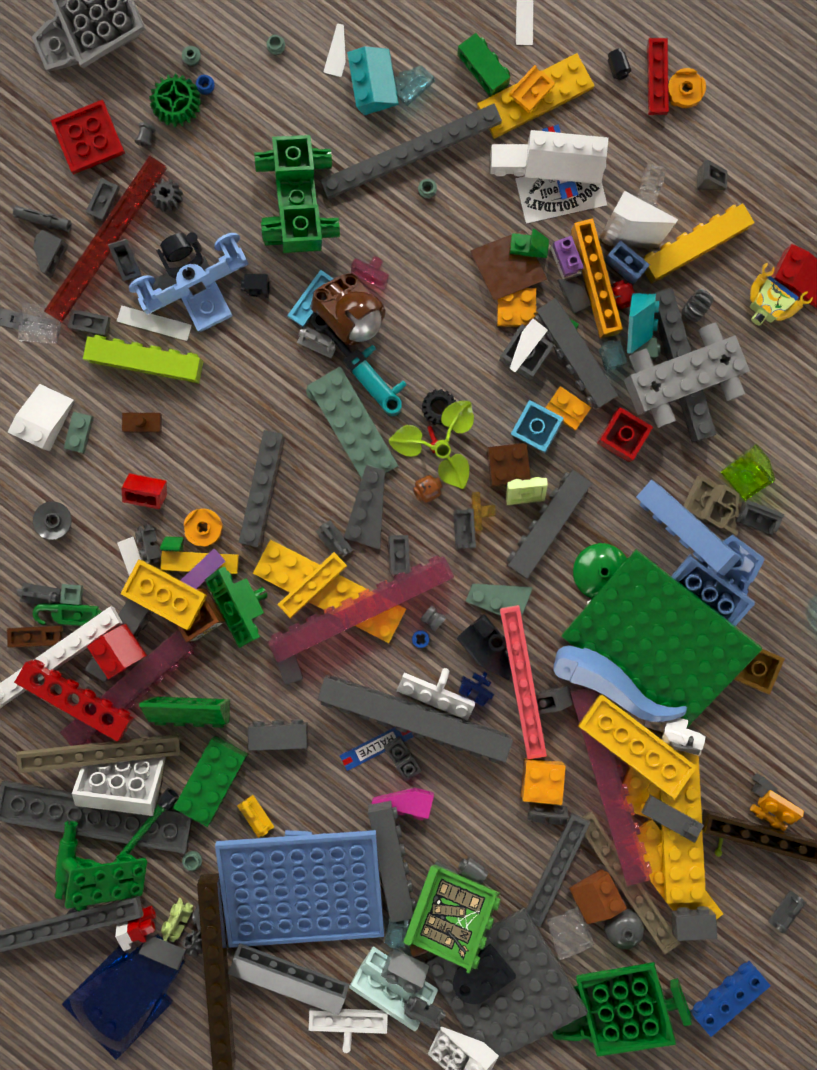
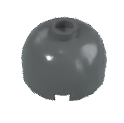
(625, 929)

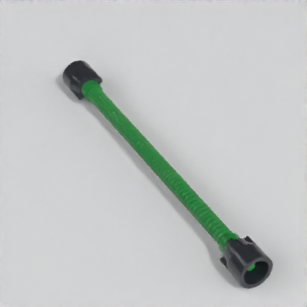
(165, 802)

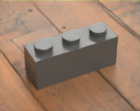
(278, 735)

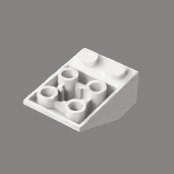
(461, 1052)

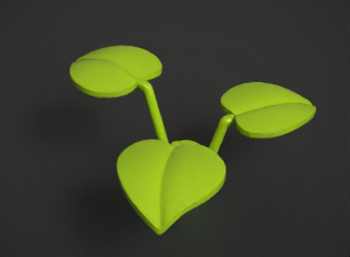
(454, 470)

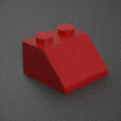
(116, 651)

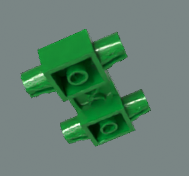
(294, 168)

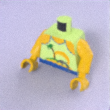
(772, 299)

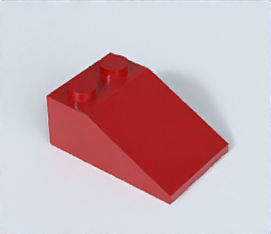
(798, 272)

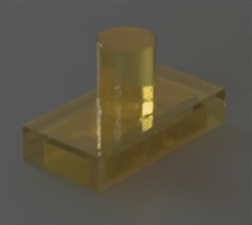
(480, 511)

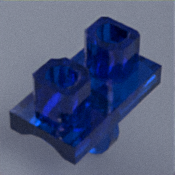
(483, 693)

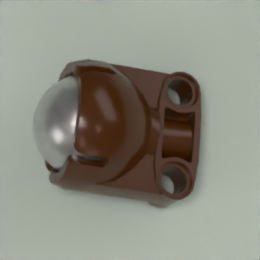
(348, 309)

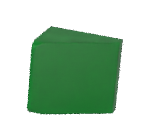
(172, 544)

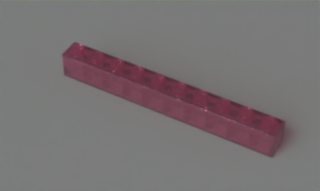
(360, 609)
(614, 798)

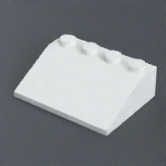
(637, 224)
(120, 786)

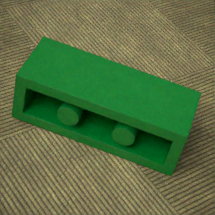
(484, 65)

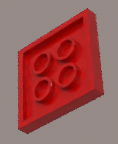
(87, 136)

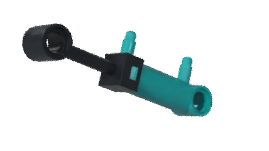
(363, 371)

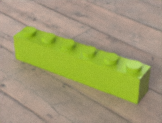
(143, 359)

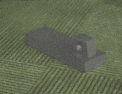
(672, 818)

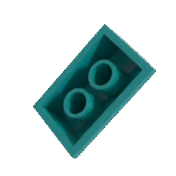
(372, 79)

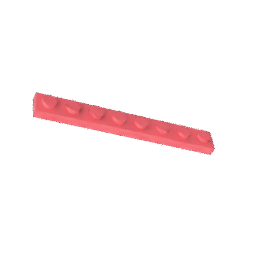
(523, 682)

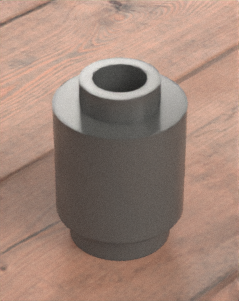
(472, 870)

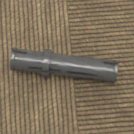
(48, 220)

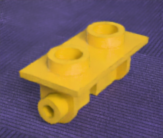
(255, 816)

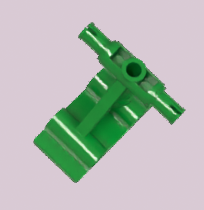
(89, 882)

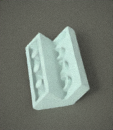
(384, 995)

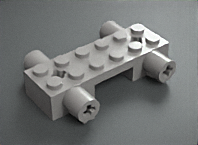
(686, 375)

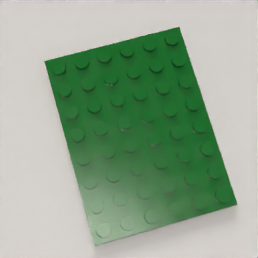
(662, 637)

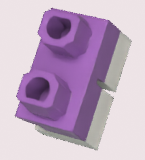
(567, 258)

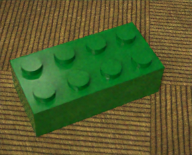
(210, 781)

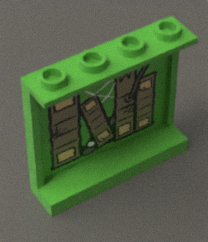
(453, 917)

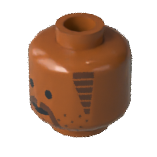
(427, 488)

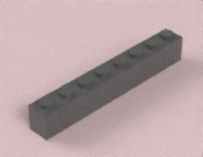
(676, 344)

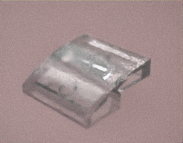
(38, 325)
(570, 933)

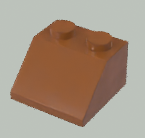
(597, 897)

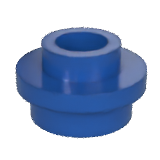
(205, 79)

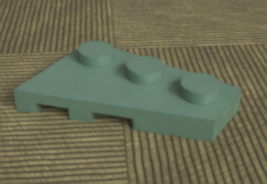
(498, 596)

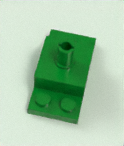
(237, 605)

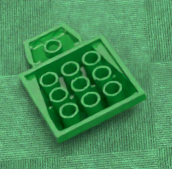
(623, 1011)

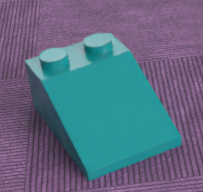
(641, 320)

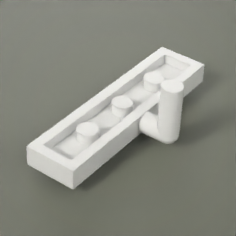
(436, 695)
(348, 1021)

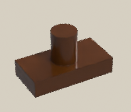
(142, 422)

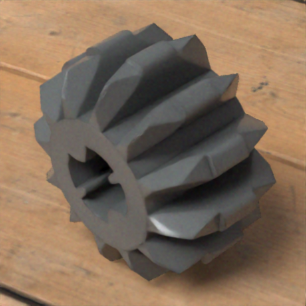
(161, 190)
(697, 305)

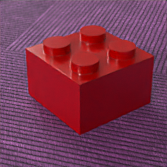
(624, 434)

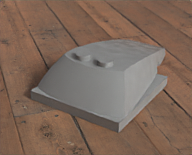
(86, 31)

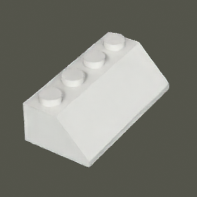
(566, 157)

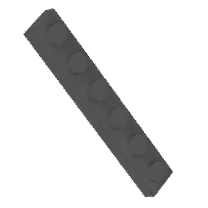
(557, 868)

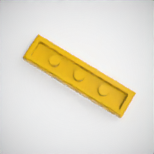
(188, 560)
(312, 585)

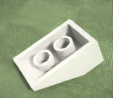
(41, 417)

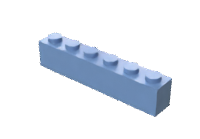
(688, 528)

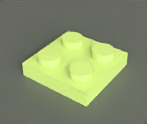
(526, 491)

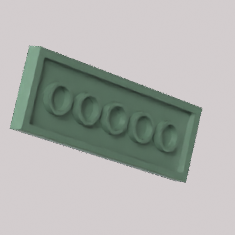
(351, 422)

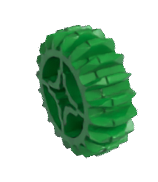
(167, 92)

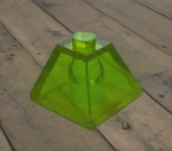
(749, 472)

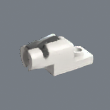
(678, 736)

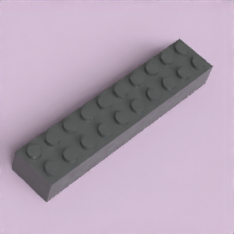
(415, 718)

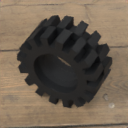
(430, 399)

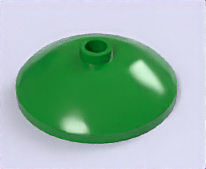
(589, 564)

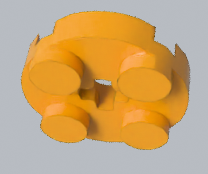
(678, 96)
(192, 528)

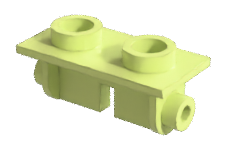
(172, 928)

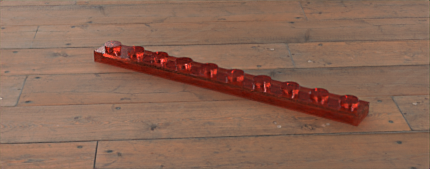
(108, 233)

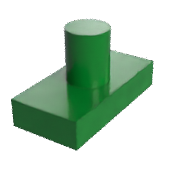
(679, 1002)

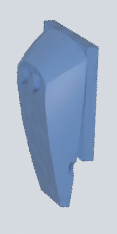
(723, 593)

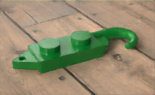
(67, 613)

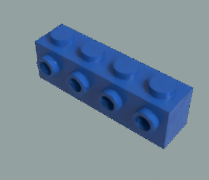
(729, 998)

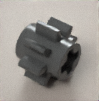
(193, 943)

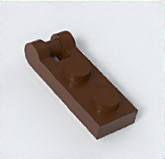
(33, 636)

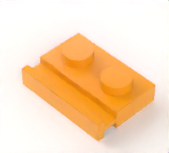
(531, 89)
(568, 407)

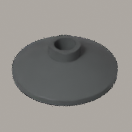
(43, 520)

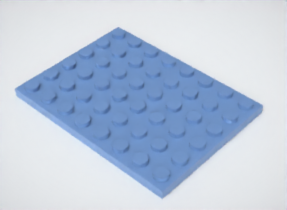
(300, 888)

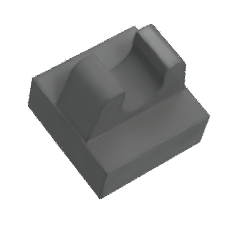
(762, 785)

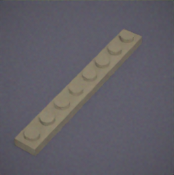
(97, 753)
(634, 893)

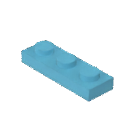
(302, 312)

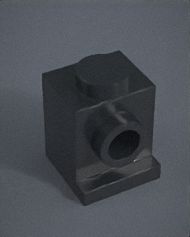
(256, 284)

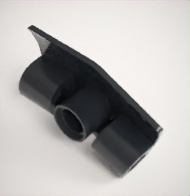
(478, 643)

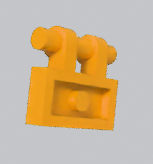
(779, 807)

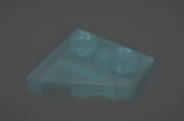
(412, 83)

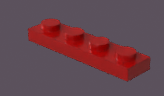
(657, 76)

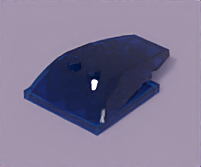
(122, 998)

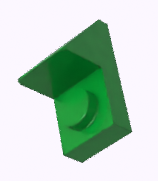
(529, 245)

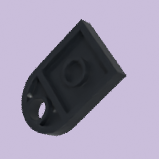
(486, 980)

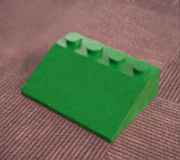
(186, 710)

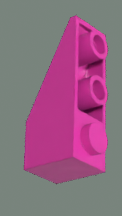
(409, 801)

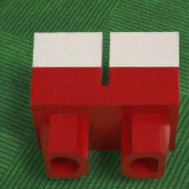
(136, 929)

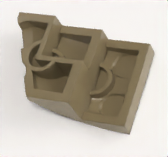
(714, 504)

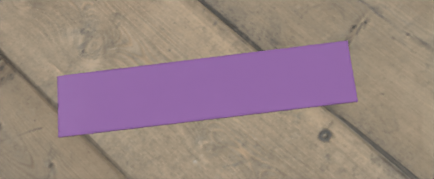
(203, 569)

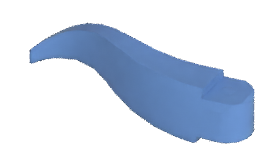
(602, 675)

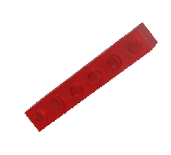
(29, 680)

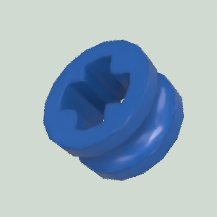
(426, 638)

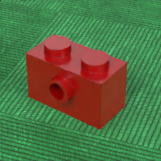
(144, 491)

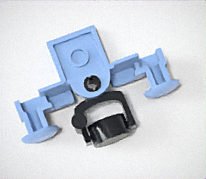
(207, 306)

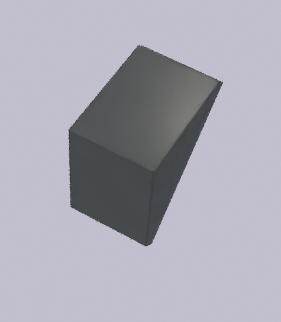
(711, 177)

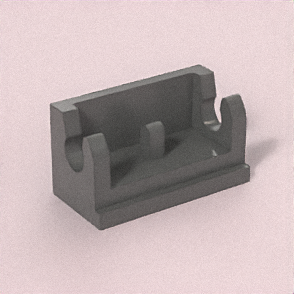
(759, 517)
(464, 529)

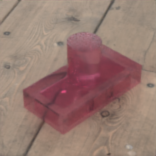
(370, 272)

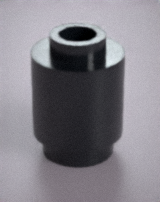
(619, 64)

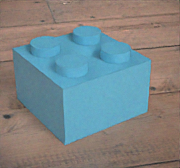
(537, 426)

